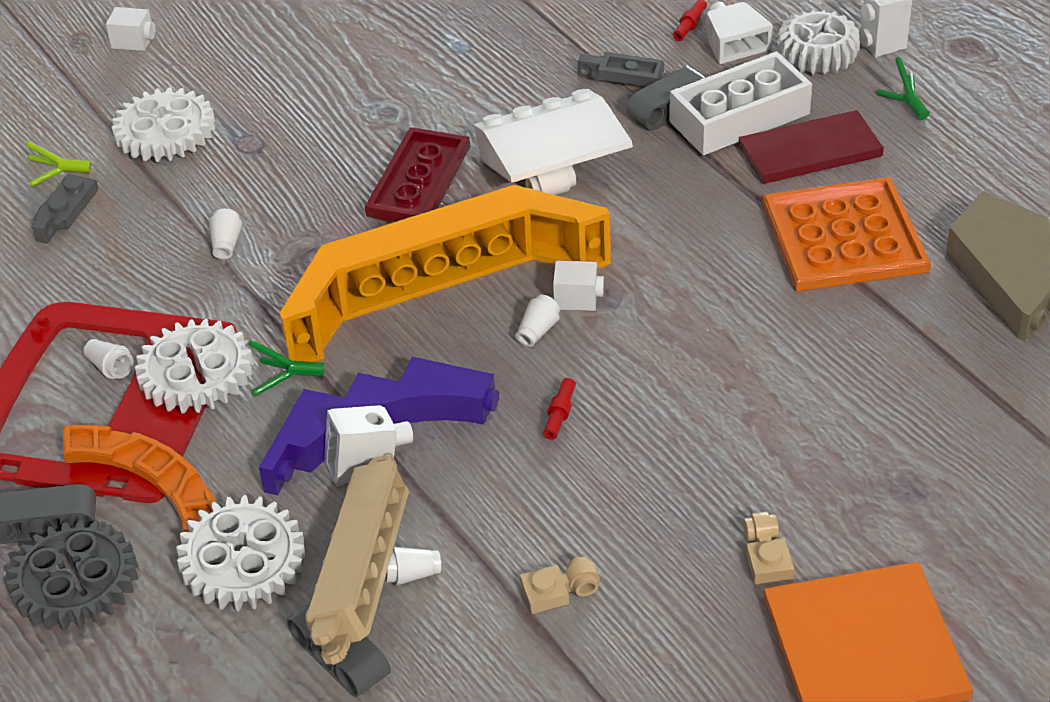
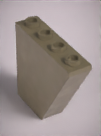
(1006, 259)

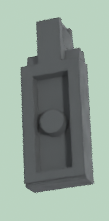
(621, 68)
(63, 206)

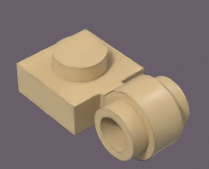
(767, 558)
(549, 589)

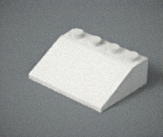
(550, 135)

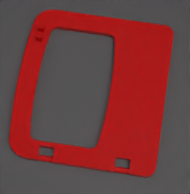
(132, 415)

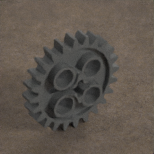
(46, 589)

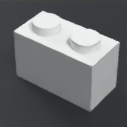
(885, 25)

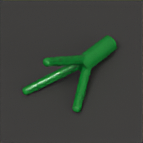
(910, 96)
(293, 367)

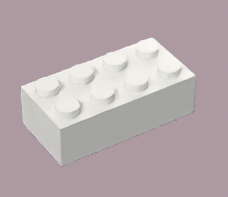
(740, 102)

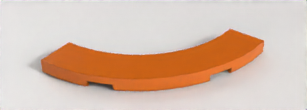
(146, 458)

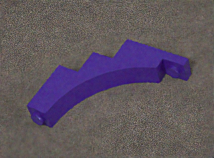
(423, 393)

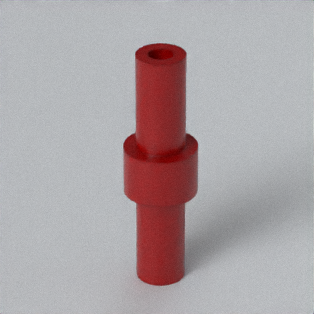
(689, 20)
(559, 408)

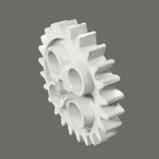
(163, 124)
(169, 375)
(241, 553)

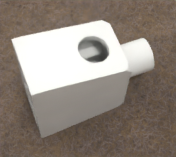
(737, 31)
(359, 436)

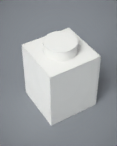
(130, 28)
(577, 285)

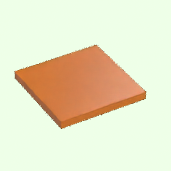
(845, 234)
(867, 638)

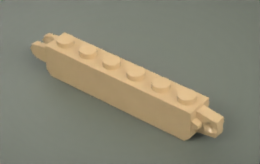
(357, 558)

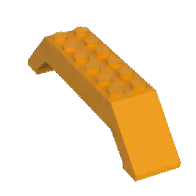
(434, 254)

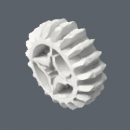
(818, 41)

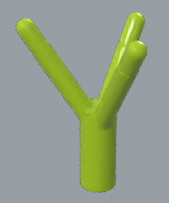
(49, 158)

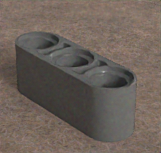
(652, 103)
(34, 510)
(358, 671)

